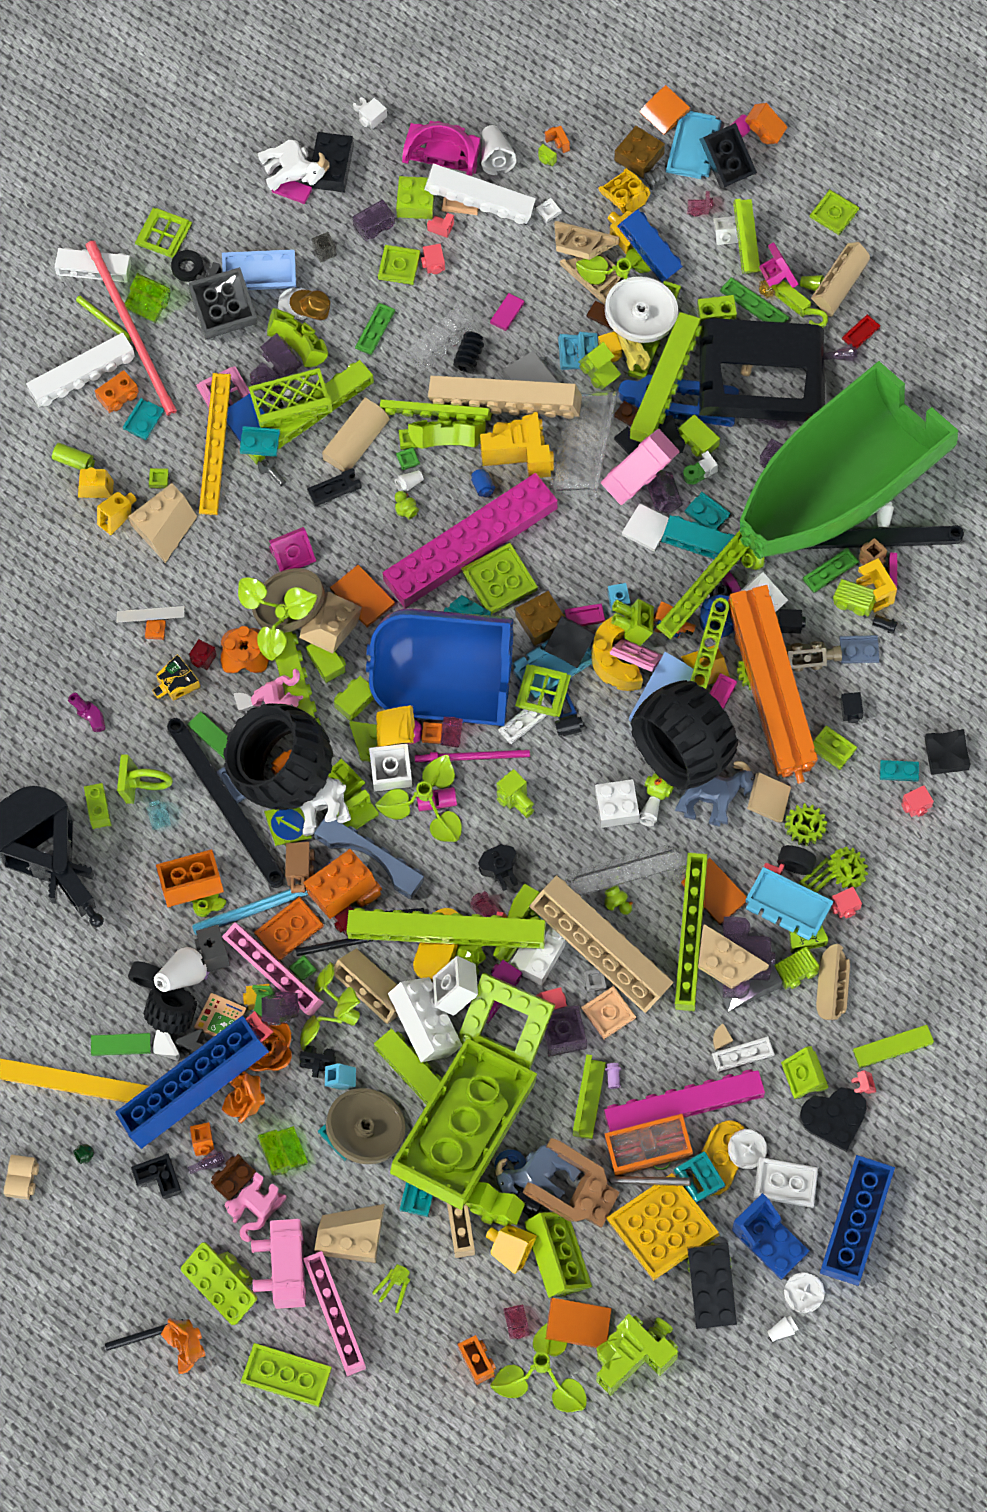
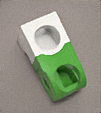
(701, 470)

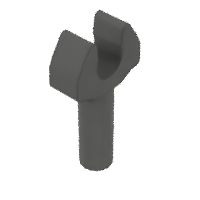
(270, 469)

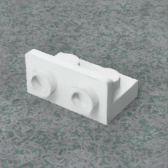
(725, 230)

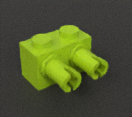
(637, 620)
(512, 793)

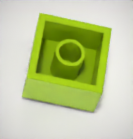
(413, 199)

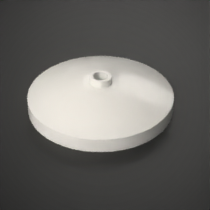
(641, 309)

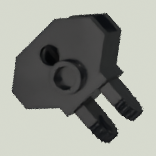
(499, 864)

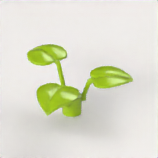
(594, 270)
(297, 606)
(439, 774)
(343, 1011)
(514, 1385)

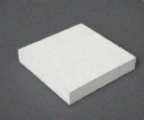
(646, 527)

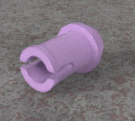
(613, 1075)

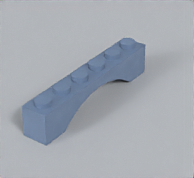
(337, 835)

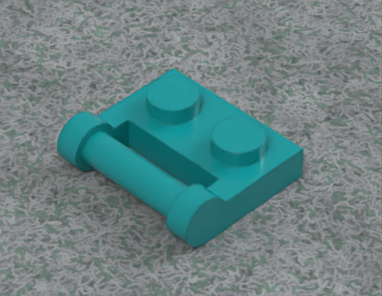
(704, 1173)

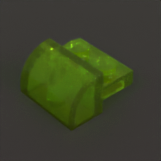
(147, 298)
(282, 1150)

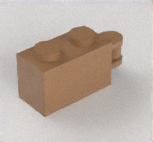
(299, 865)

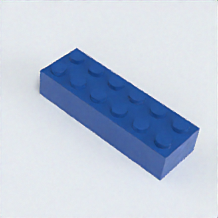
(857, 1220)

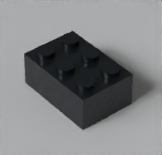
(338, 152)
(728, 155)

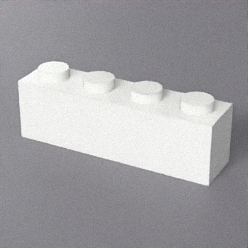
(79, 264)

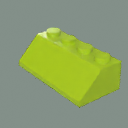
(558, 1255)

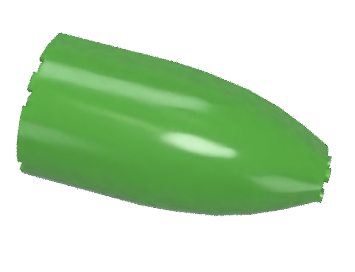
(843, 466)

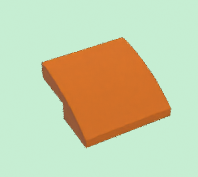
(665, 110)

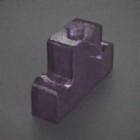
(738, 930)

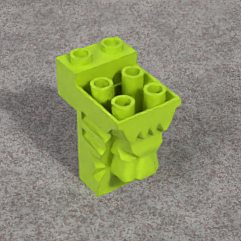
(630, 1349)

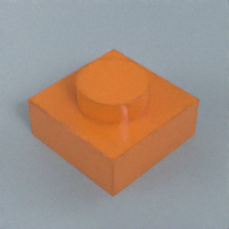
(155, 629)
(432, 732)

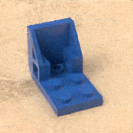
(768, 1238)

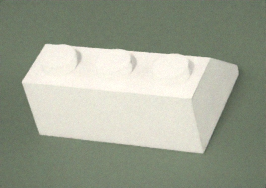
(538, 963)

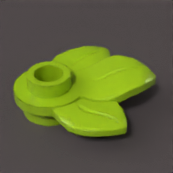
(211, 903)

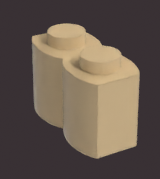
(20, 1177)

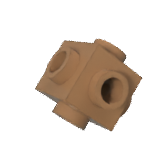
(872, 551)

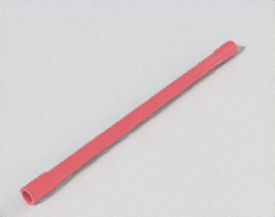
(165, 399)

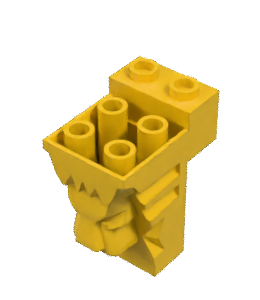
(518, 443)

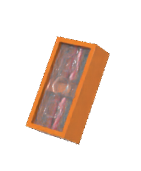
(648, 1144)

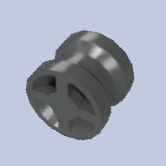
(654, 178)

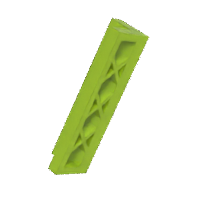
(746, 236)
(588, 1098)

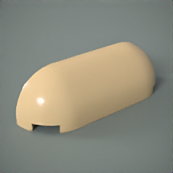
(833, 983)

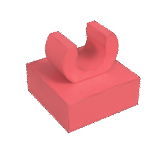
(866, 1082)

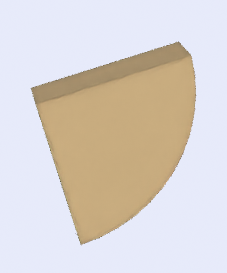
(721, 1037)

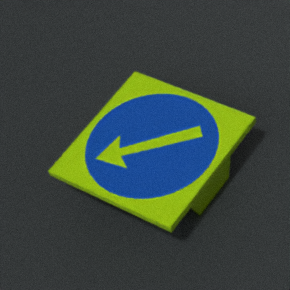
(286, 825)

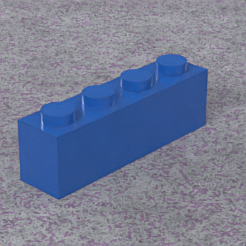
(650, 246)

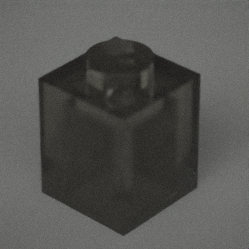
(324, 247)

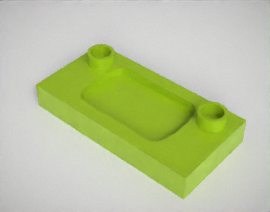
(463, 1124)

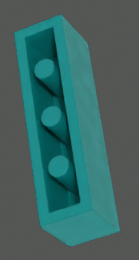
(695, 537)

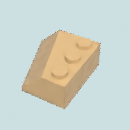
(164, 521)
(331, 623)
(351, 1234)

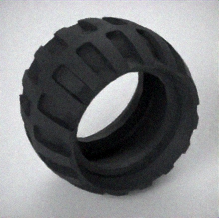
(684, 734)
(253, 741)

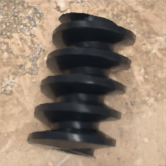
(468, 352)

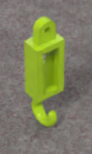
(798, 302)

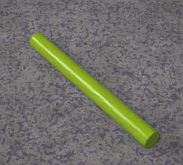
(97, 313)

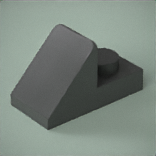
(190, 1042)

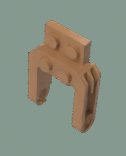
(592, 1197)

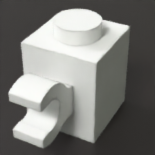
(370, 113)

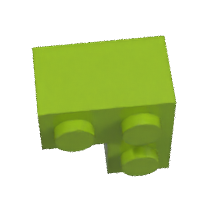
(599, 366)
(495, 1206)

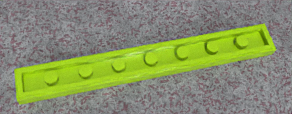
(702, 586)

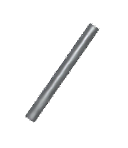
(633, 1180)

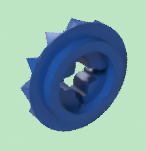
(513, 1156)

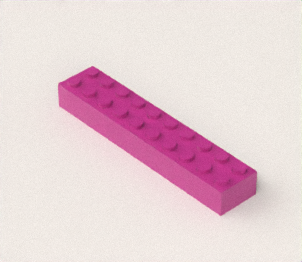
(470, 540)

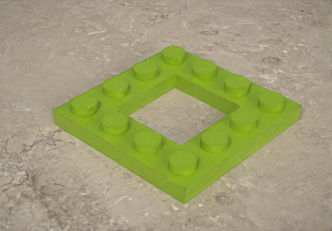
(537, 1009)

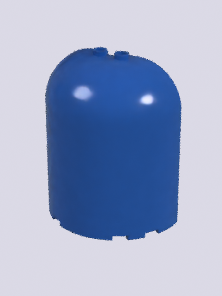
(442, 664)

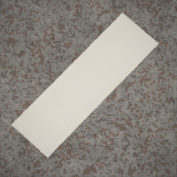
(150, 614)

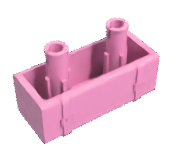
(640, 467)
(287, 1264)

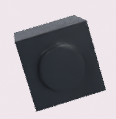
(791, 621)
(851, 707)

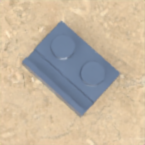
(859, 649)

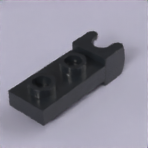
(334, 487)

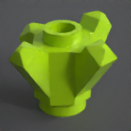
(471, 953)

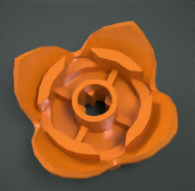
(235, 659)
(280, 1053)
(245, 1097)
(186, 1339)

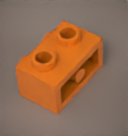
(766, 123)
(117, 392)
(476, 1360)

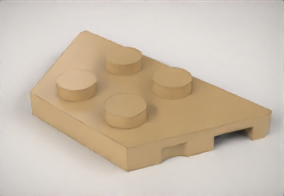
(582, 241)
(601, 290)
(726, 959)

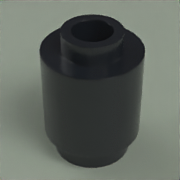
(569, 725)
(531, 1205)

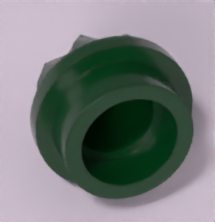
(83, 1153)

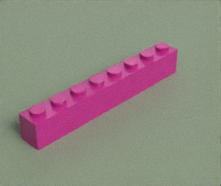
(688, 1101)

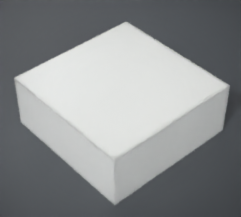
(548, 210)

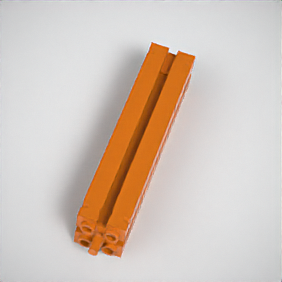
(772, 682)

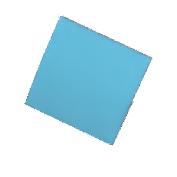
(586, 343)

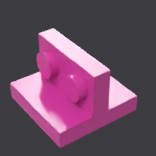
(777, 268)
(292, 550)

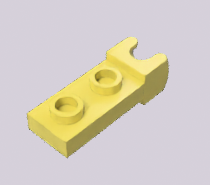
(634, 353)

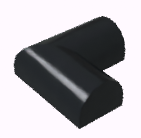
(160, 1170)

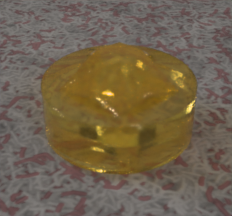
(765, 289)

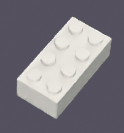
(425, 1025)

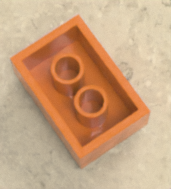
(189, 878)
(340, 883)

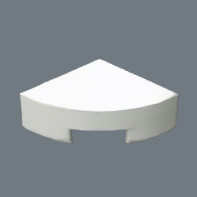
(243, 701)

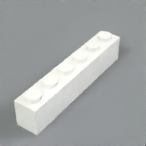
(479, 194)
(81, 370)

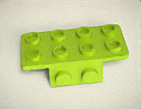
(221, 1281)

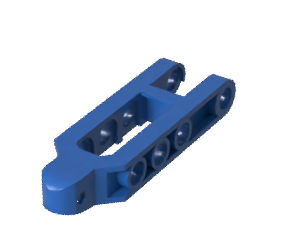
(635, 391)

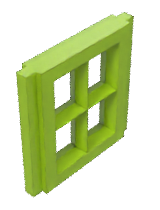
(149, 225)
(526, 687)

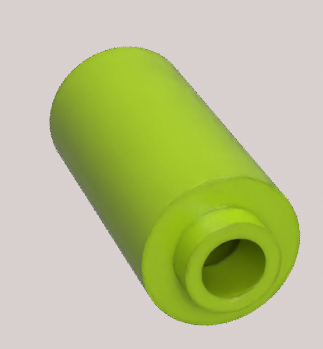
(72, 457)

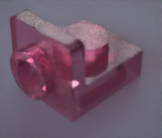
(483, 905)
(516, 1322)

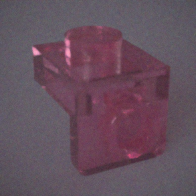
(700, 207)
(451, 731)

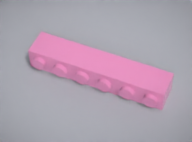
(272, 968)
(334, 1313)

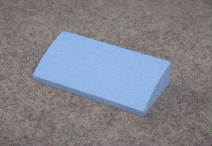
(263, 268)
(667, 671)

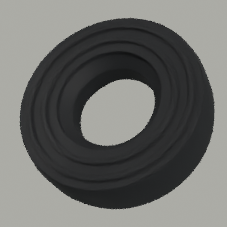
(187, 255)

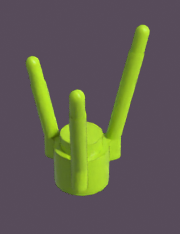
(397, 1276)

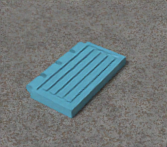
(687, 153)
(543, 659)
(789, 902)

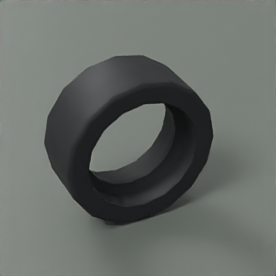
(797, 860)
(143, 974)

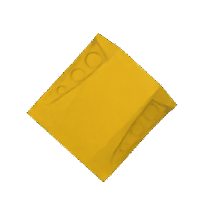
(626, 191)
(395, 726)

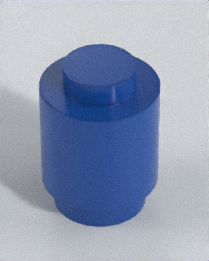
(482, 483)

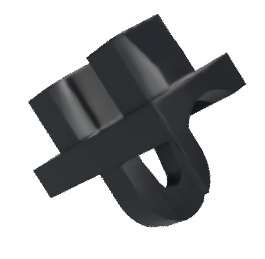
(311, 1060)

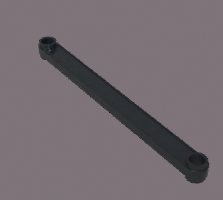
(895, 537)
(225, 803)

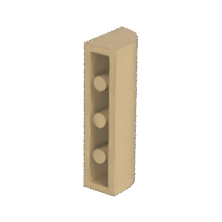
(841, 278)
(355, 435)
(368, 982)

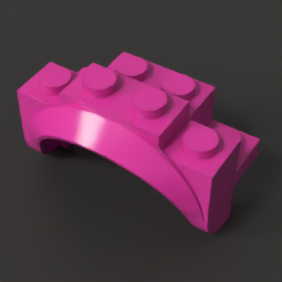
(443, 147)

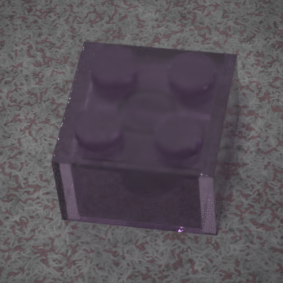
(565, 1031)

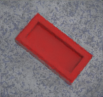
(861, 331)

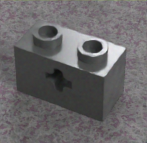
(212, 948)

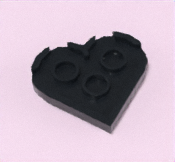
(835, 1117)

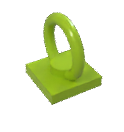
(130, 776)

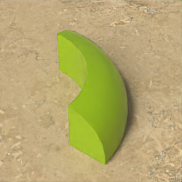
(298, 336)
(446, 432)

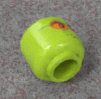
(658, 787)

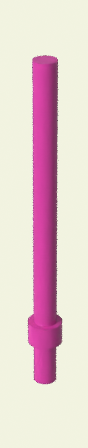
(474, 755)

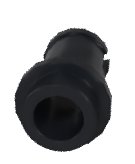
(719, 589)
(884, 623)

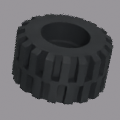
(170, 1010)

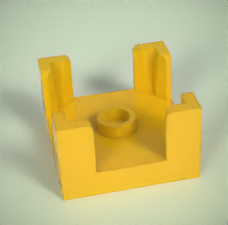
(885, 588)

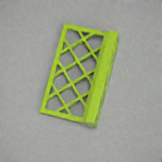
(297, 411)

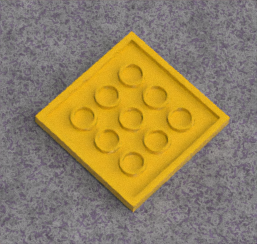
(661, 1227)

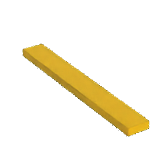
(215, 444)
(69, 1081)

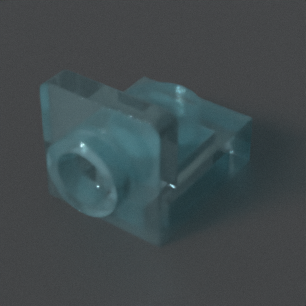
(158, 815)

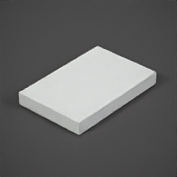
(786, 1182)

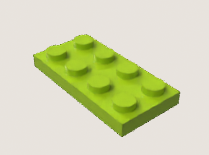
(286, 1375)

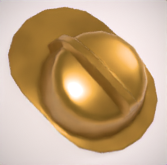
(310, 304)

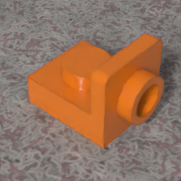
(560, 138)
(202, 1139)

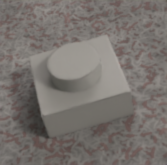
(594, 980)

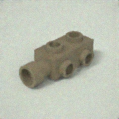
(807, 659)

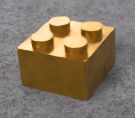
(639, 151)
(539, 617)

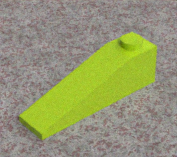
(520, 908)

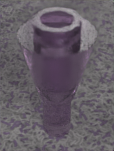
(845, 353)
(210, 1161)

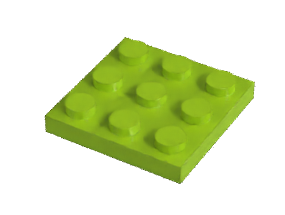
(499, 578)

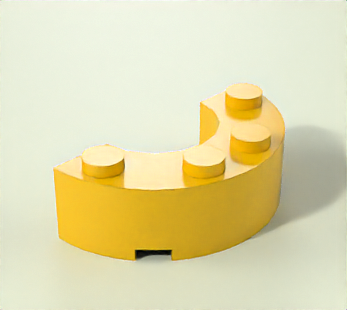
(608, 667)

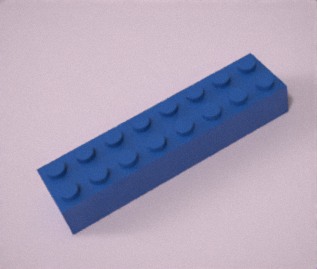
(191, 1082)

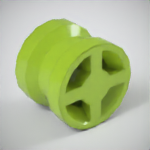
(660, 1328)

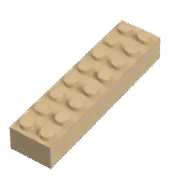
(507, 395)
(601, 944)

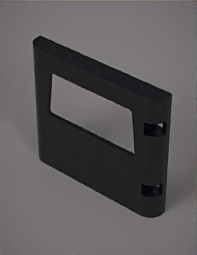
(760, 345)

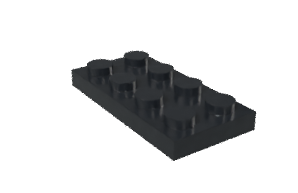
(712, 1285)

